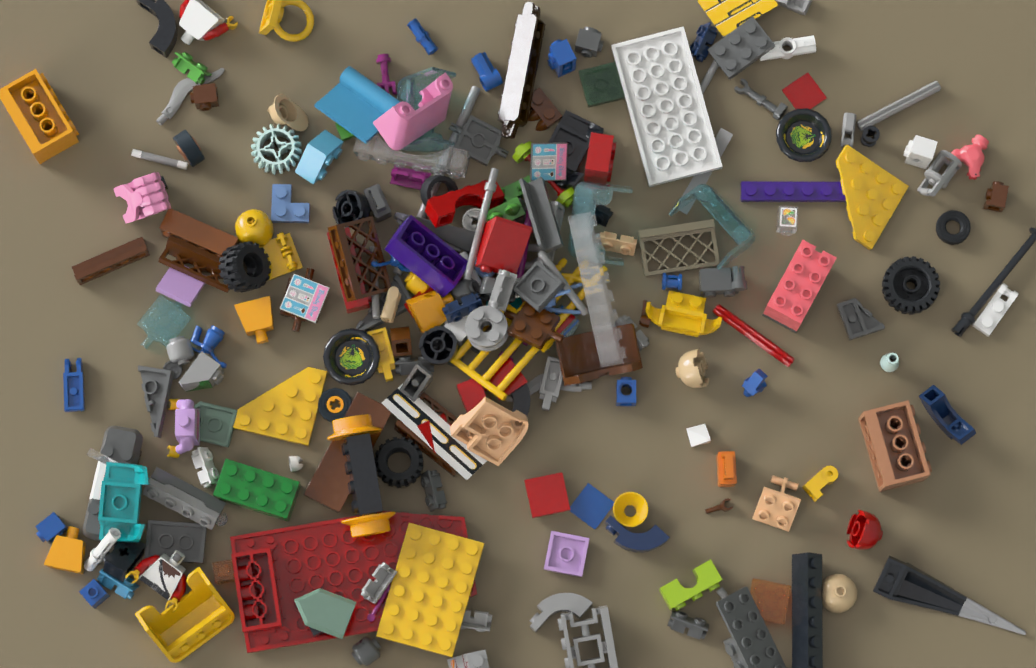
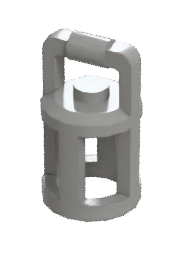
(934, 178)

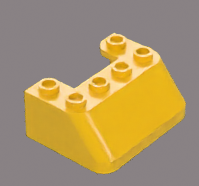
(197, 619)

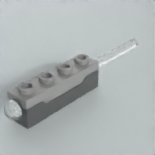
(179, 496)

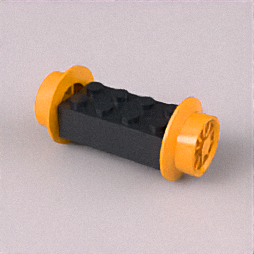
(363, 475)

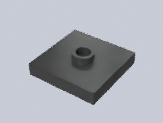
(538, 286)

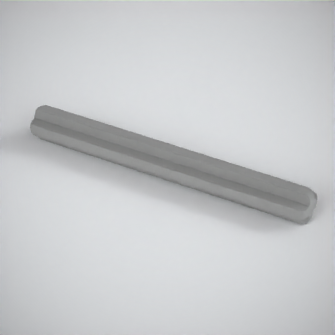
(899, 105)

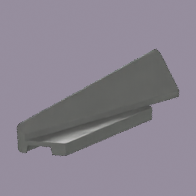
(453, 236)

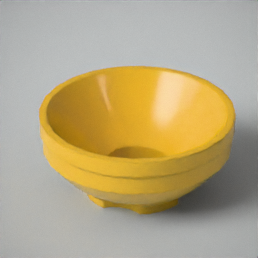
(630, 499)

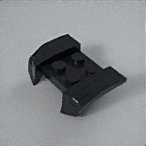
(577, 134)

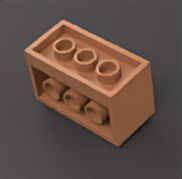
(883, 452)

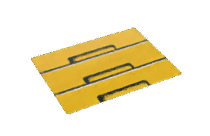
(731, 14)

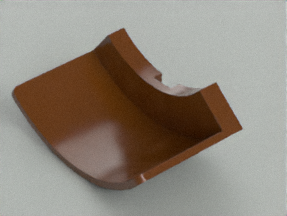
(581, 361)

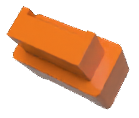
(726, 469)

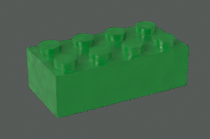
(257, 490)

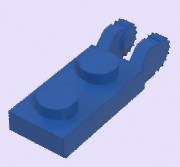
(73, 387)

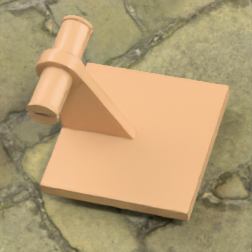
(777, 507)

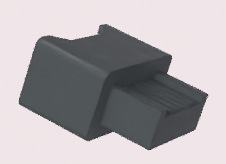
(378, 203)

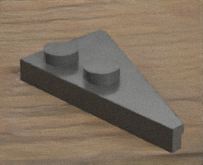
(369, 323)
(157, 390)

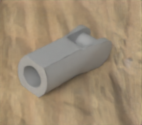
(848, 127)

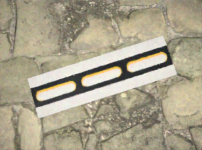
(445, 445)

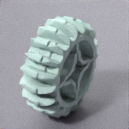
(269, 150)

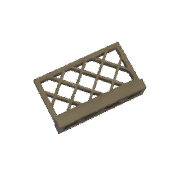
(677, 231)

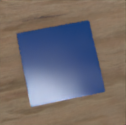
(591, 506)

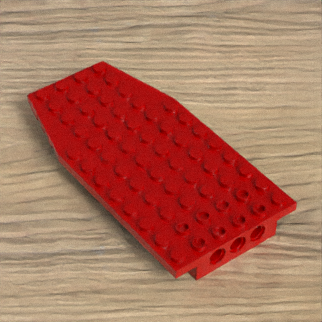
(295, 560)

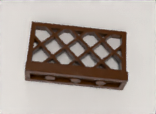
(347, 265)
(402, 429)

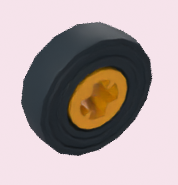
(333, 395)

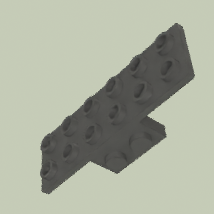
(750, 638)

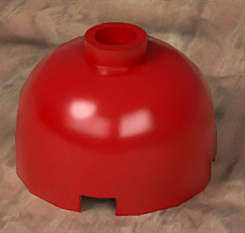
(864, 530)

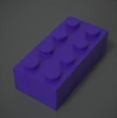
(427, 256)

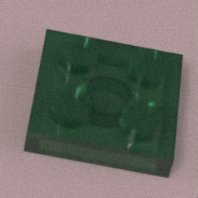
(601, 84)

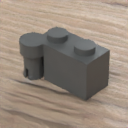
(722, 281)

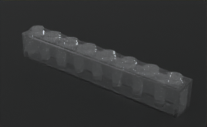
(596, 290)

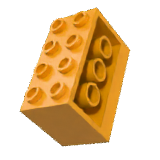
(39, 115)

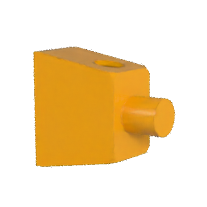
(428, 309)
(256, 317)
(67, 552)

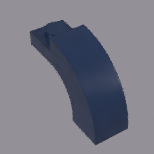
(945, 416)
(636, 541)

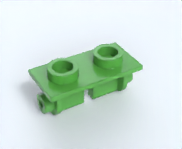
(197, 70)

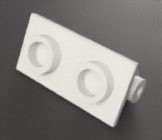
(203, 458)

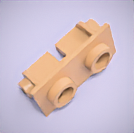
(625, 245)

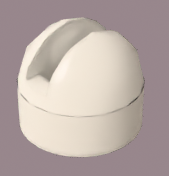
(294, 463)

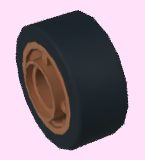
(188, 148)

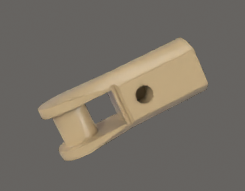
(391, 305)

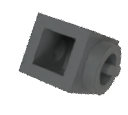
(589, 42)

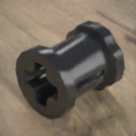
(868, 141)

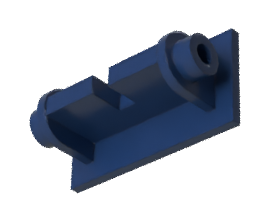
(705, 34)
(455, 312)

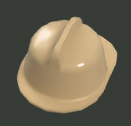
(288, 113)

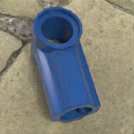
(488, 75)

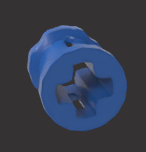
(672, 281)

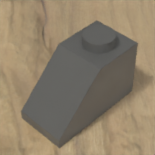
(416, 382)

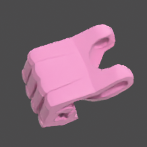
(144, 197)

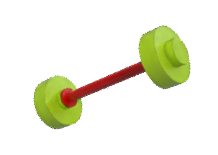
(522, 153)

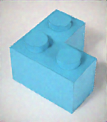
(318, 155)

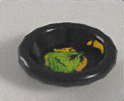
(803, 135)
(351, 356)

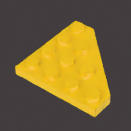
(869, 195)
(285, 410)

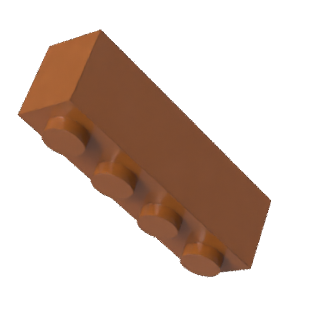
(196, 233)

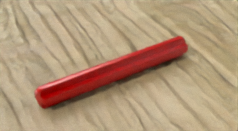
(753, 335)

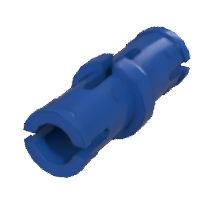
(422, 36)

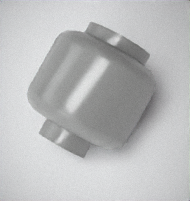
(180, 350)

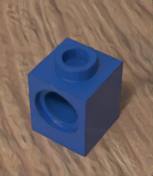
(626, 400)
(50, 528)
(94, 593)

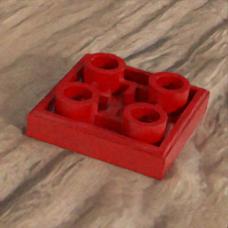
(547, 495)

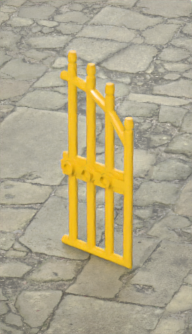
(484, 380)

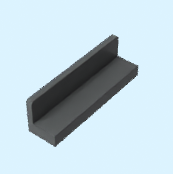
(541, 214)

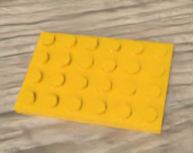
(430, 590)

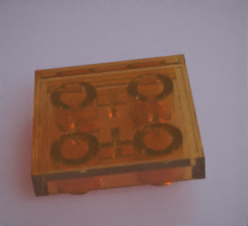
(771, 599)

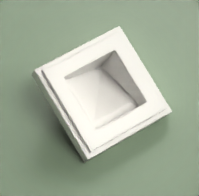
(698, 435)

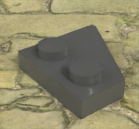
(857, 319)

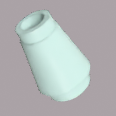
(887, 365)

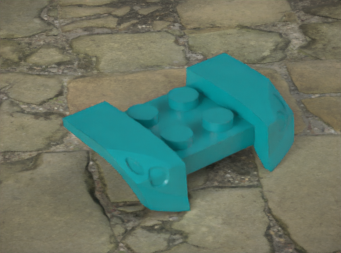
(121, 500)

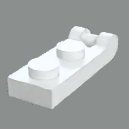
(995, 310)

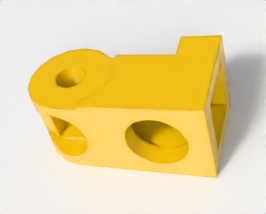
(820, 480)

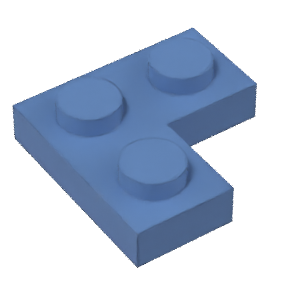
(283, 210)

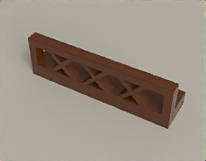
(199, 258)
(110, 261)

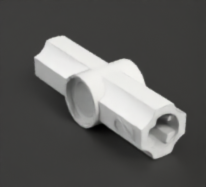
(799, 46)

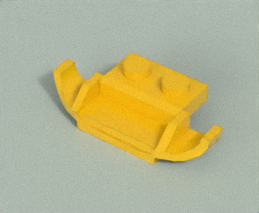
(683, 315)

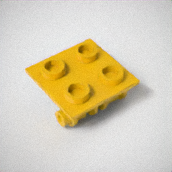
(282, 255)

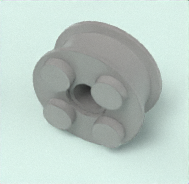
(480, 318)

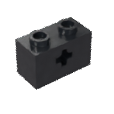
(123, 558)

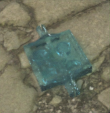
(163, 321)

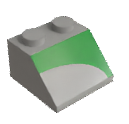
(202, 374)

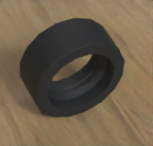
(430, 182)

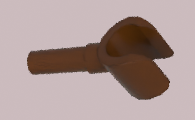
(644, 320)
(721, 506)

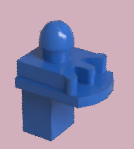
(755, 383)

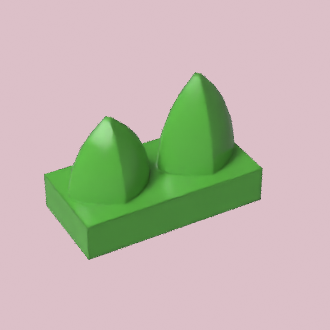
(509, 210)

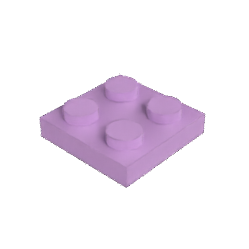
(566, 554)

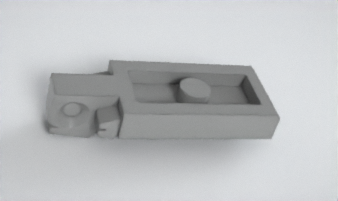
(550, 383)

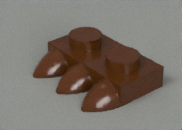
(544, 110)

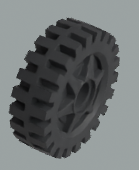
(913, 271)

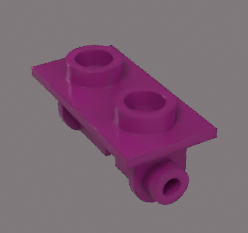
(408, 177)

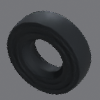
(959, 217)

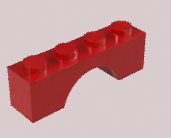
(442, 208)

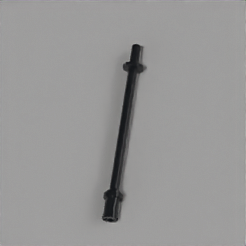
(969, 317)

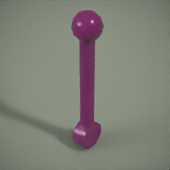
(371, 617)

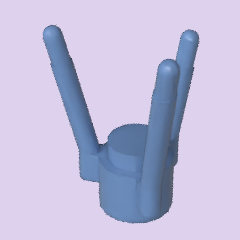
(549, 307)

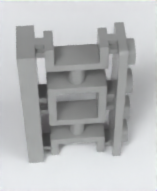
(605, 646)

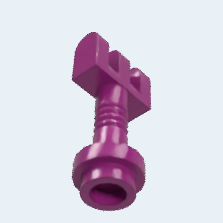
(383, 60)

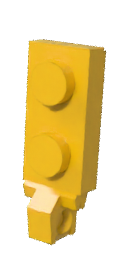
(386, 361)

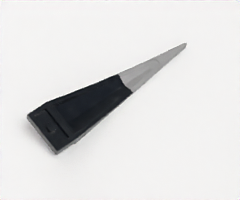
(910, 585)

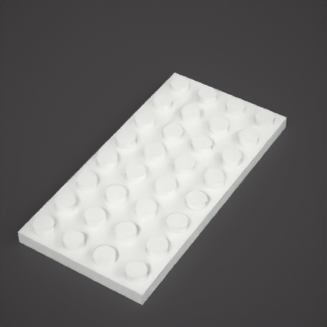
(666, 106)

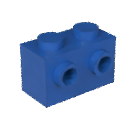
(561, 57)

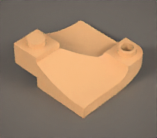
(490, 430)

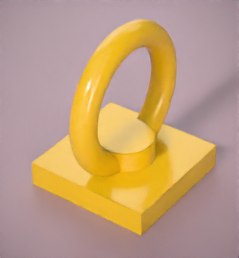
(273, 15)

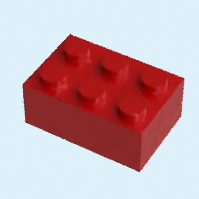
(600, 158)

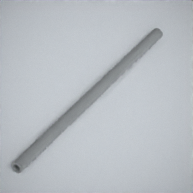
(462, 120)

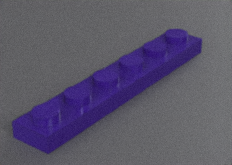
(791, 191)

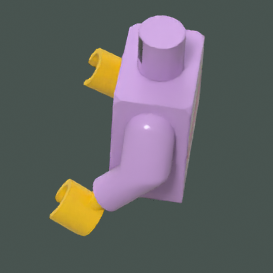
(186, 426)

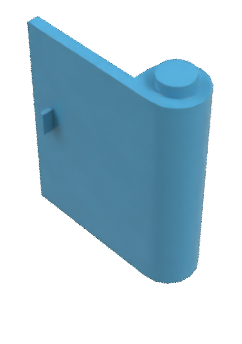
(356, 104)

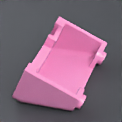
(404, 124)

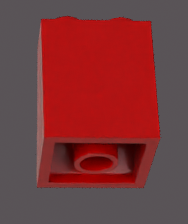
(502, 245)

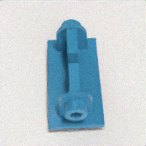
(124, 589)

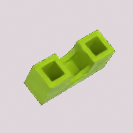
(677, 595)

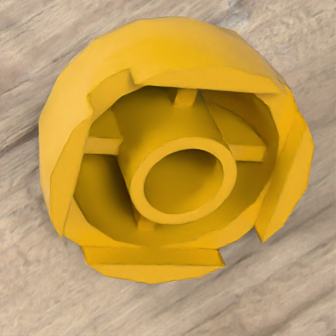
(254, 227)

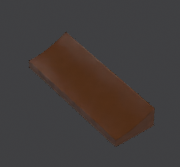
(330, 481)

